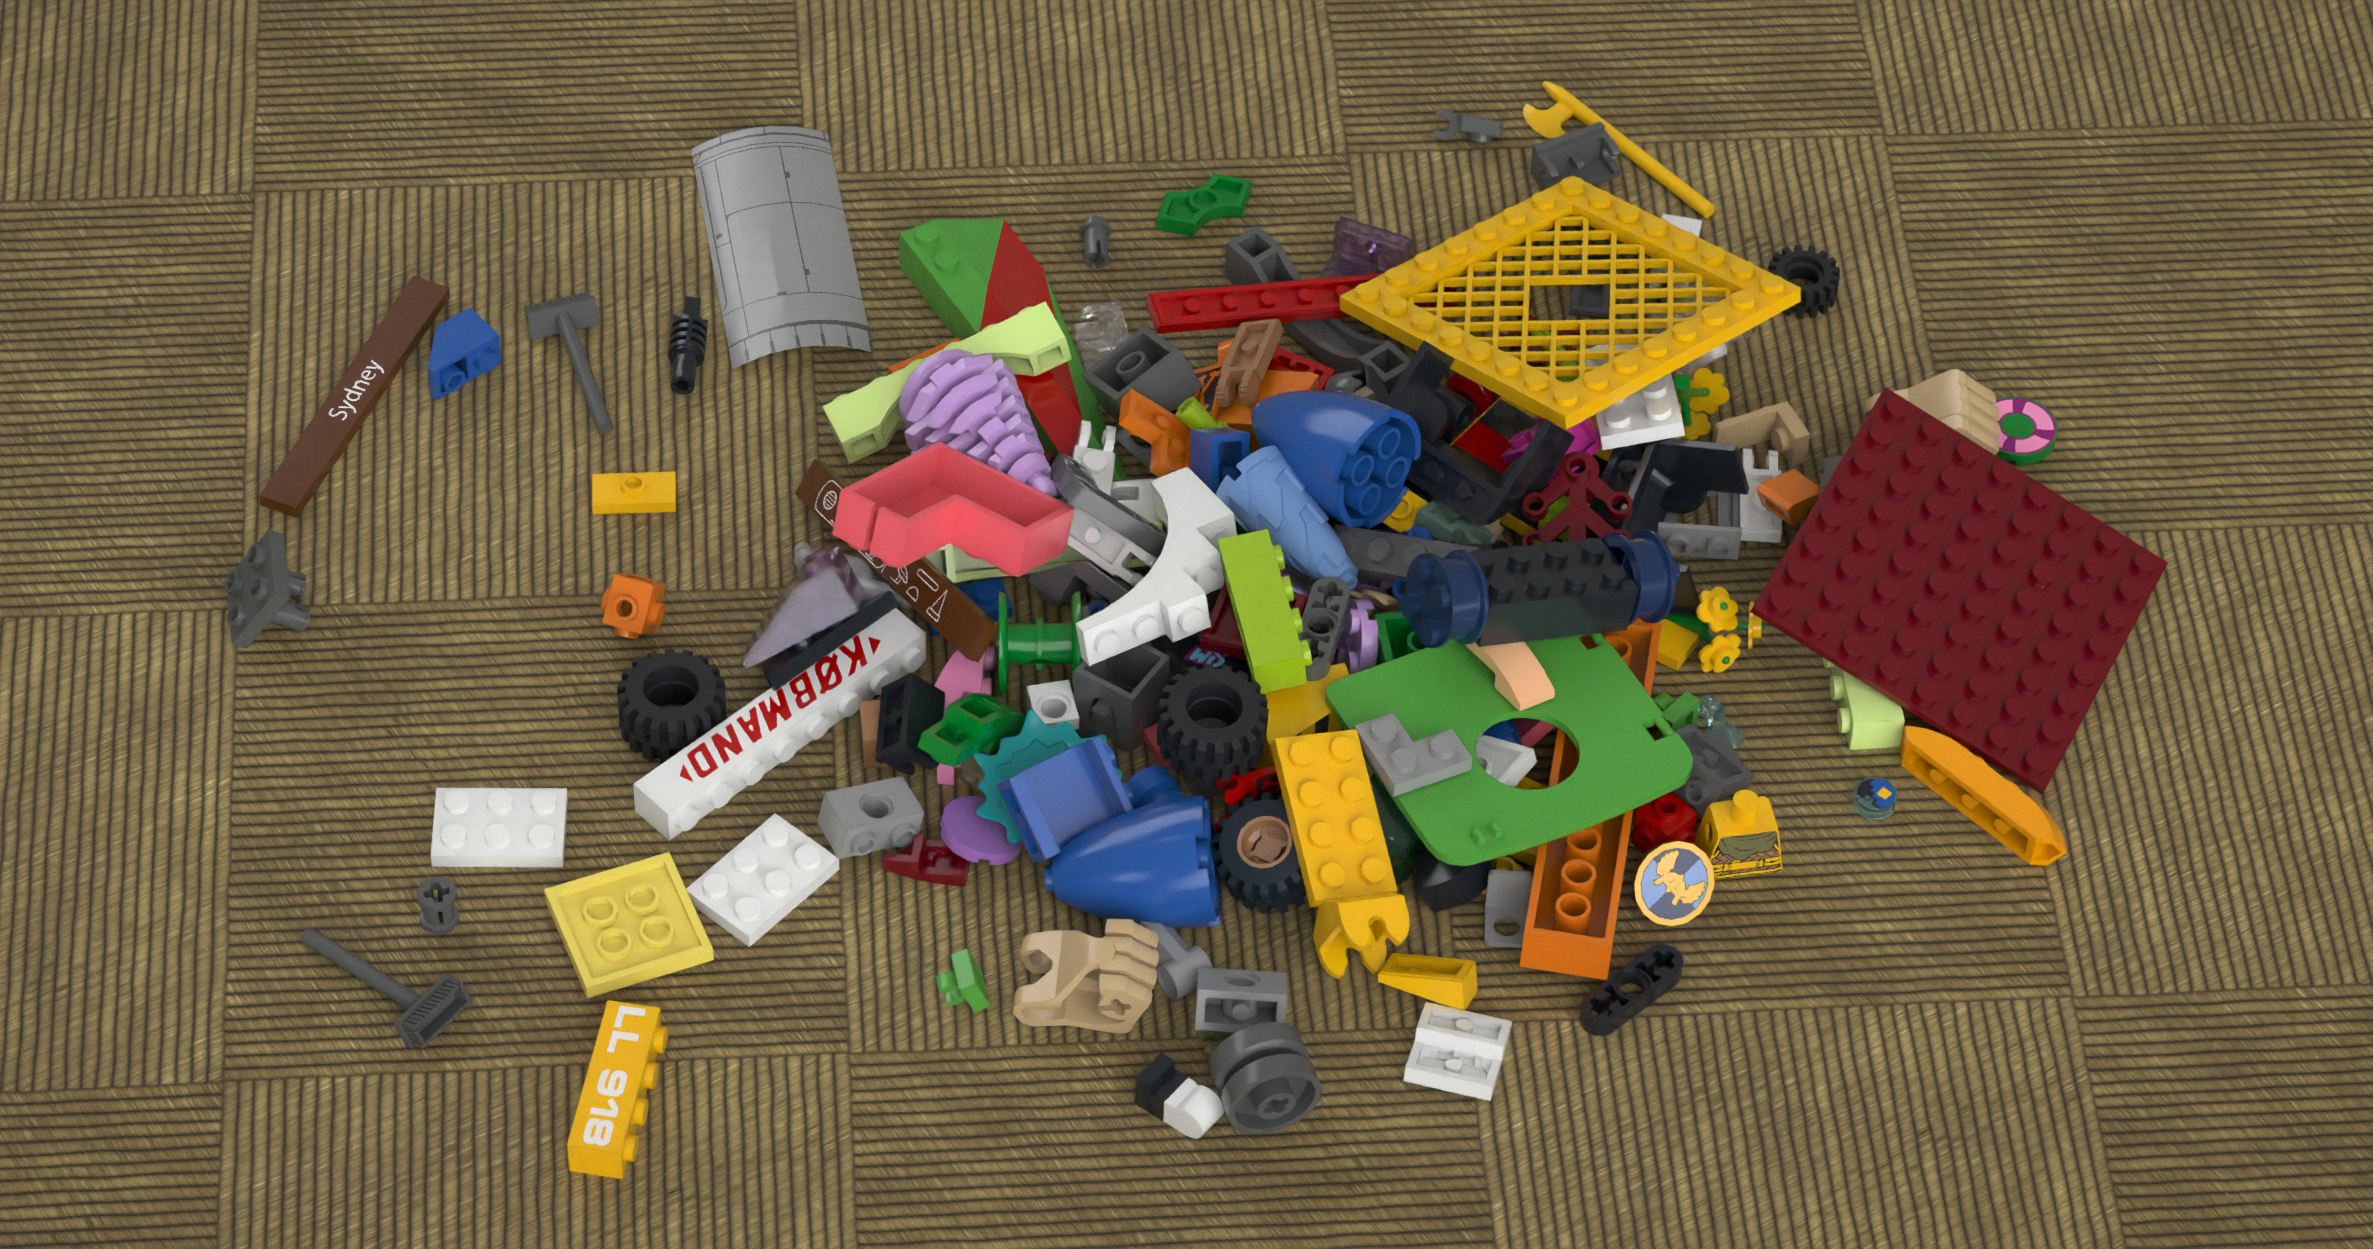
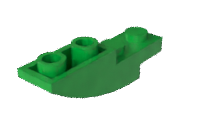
(969, 727)

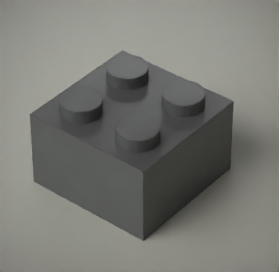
(1147, 366)

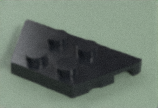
(797, 658)

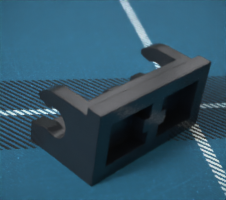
(905, 712)

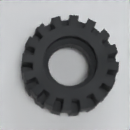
(1813, 268)

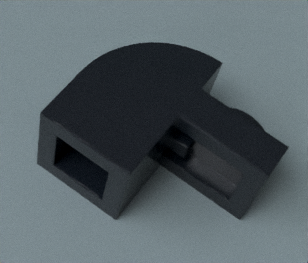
(1449, 885)

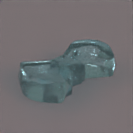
(1713, 713)

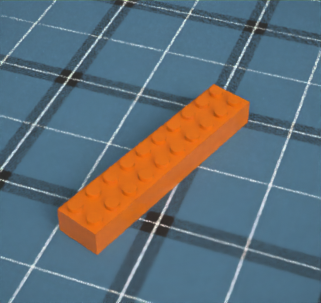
(1582, 873)

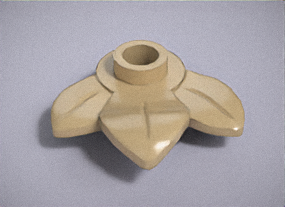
(1381, 601)

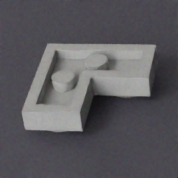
(1411, 764)

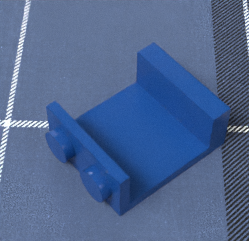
(1065, 797)

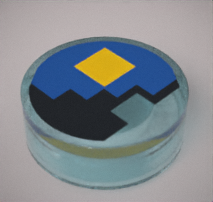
(1875, 798)

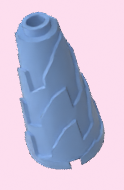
(1275, 499)

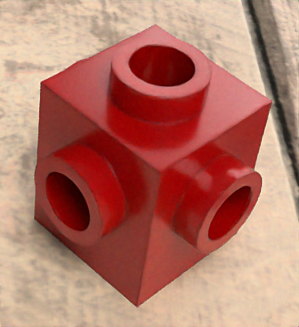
(1663, 821)

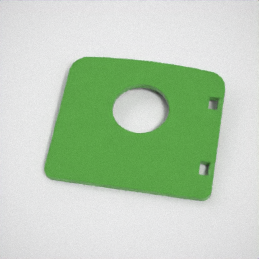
(1473, 814)

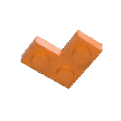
(1158, 427)

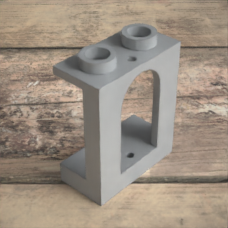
(1706, 540)

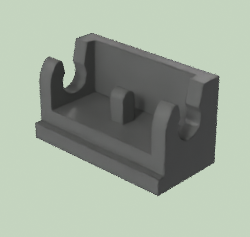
(1580, 153)

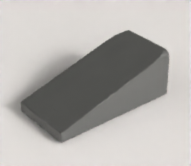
(1591, 299)

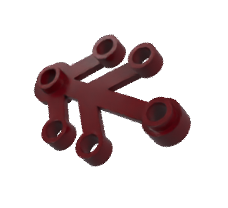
(1577, 514)

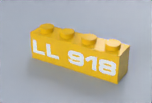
(616, 1090)

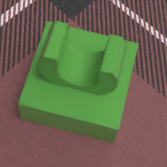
(1679, 712)
(964, 982)

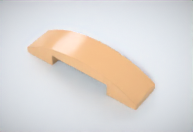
(1517, 673)

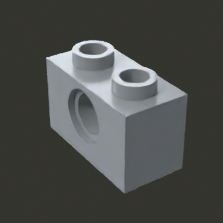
(870, 817)
(1238, 998)

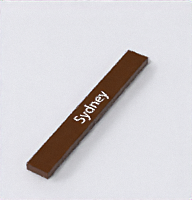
(354, 397)

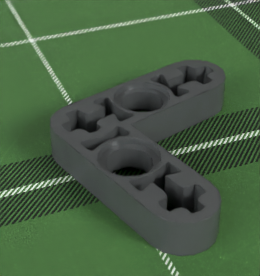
(1080, 488)

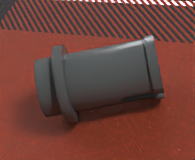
(1095, 234)

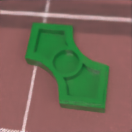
(1190, 210)

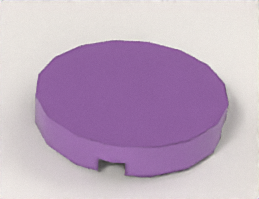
(975, 836)

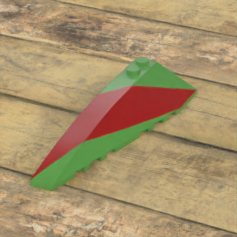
(983, 275)

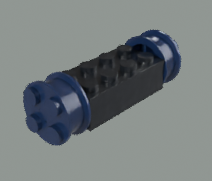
(1540, 590)

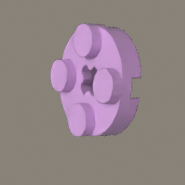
(1358, 638)

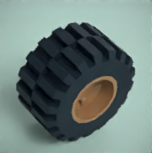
(1259, 856)

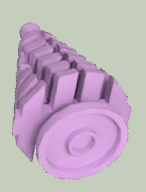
(976, 411)

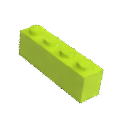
(1263, 610)

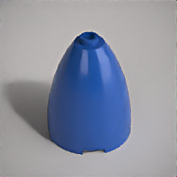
(1342, 450)
(1144, 867)

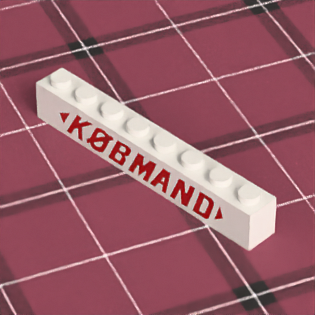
(777, 725)

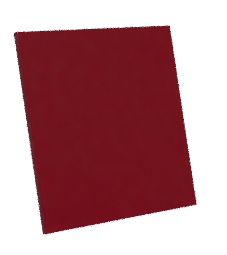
(1961, 589)

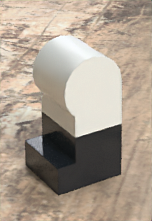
(1177, 1098)

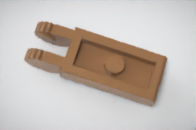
(1248, 361)

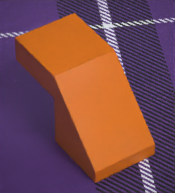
(1788, 496)

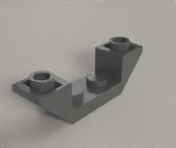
(1062, 582)

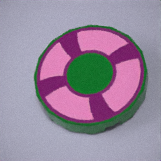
(2026, 430)

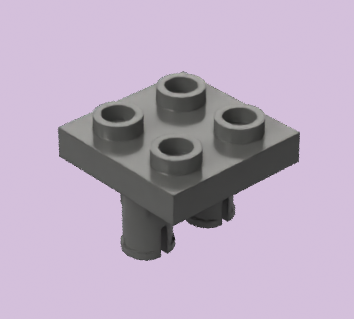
(261, 591)

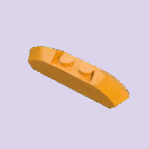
(1982, 795)

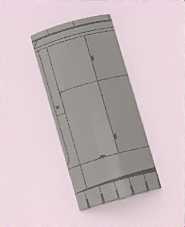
(779, 242)

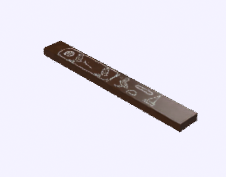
(918, 583)

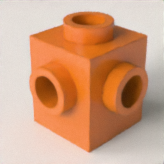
(633, 605)

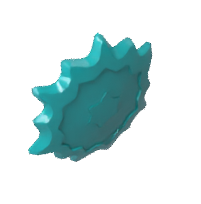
(1016, 754)

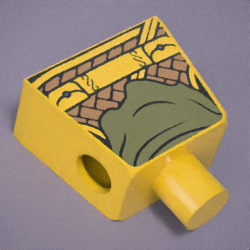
(1740, 836)

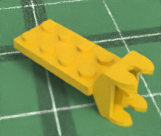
(1340, 848)

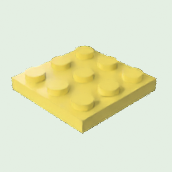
(628, 925)

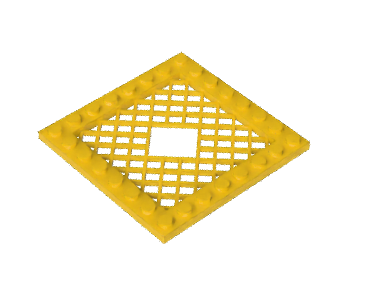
(1749, 294)

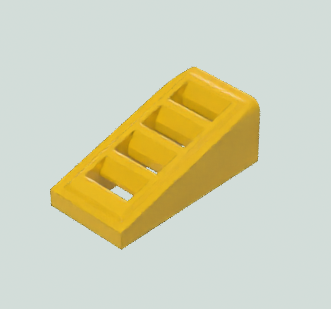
(1434, 978)

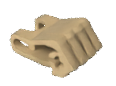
(1957, 403)
(1088, 978)

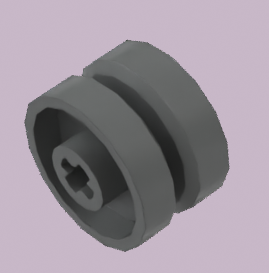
(1265, 1077)

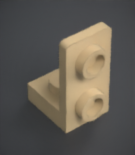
(1769, 422)

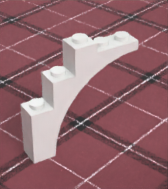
(1175, 589)

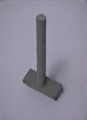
(564, 318)
(424, 1014)

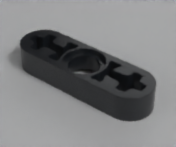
(1626, 1007)

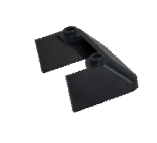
(1450, 473)
(1671, 479)

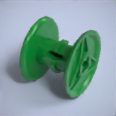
(1037, 642)

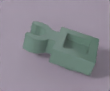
(1449, 525)

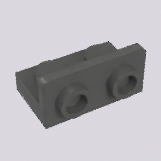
(1713, 771)

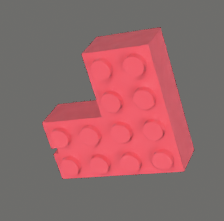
(955, 500)

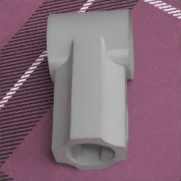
(1176, 962)

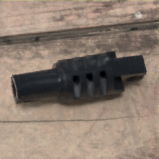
(687, 346)

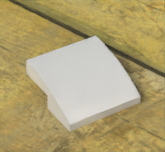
(1457, 1051)

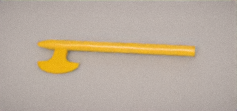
(1549, 124)

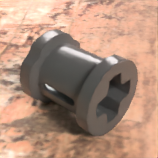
(446, 898)

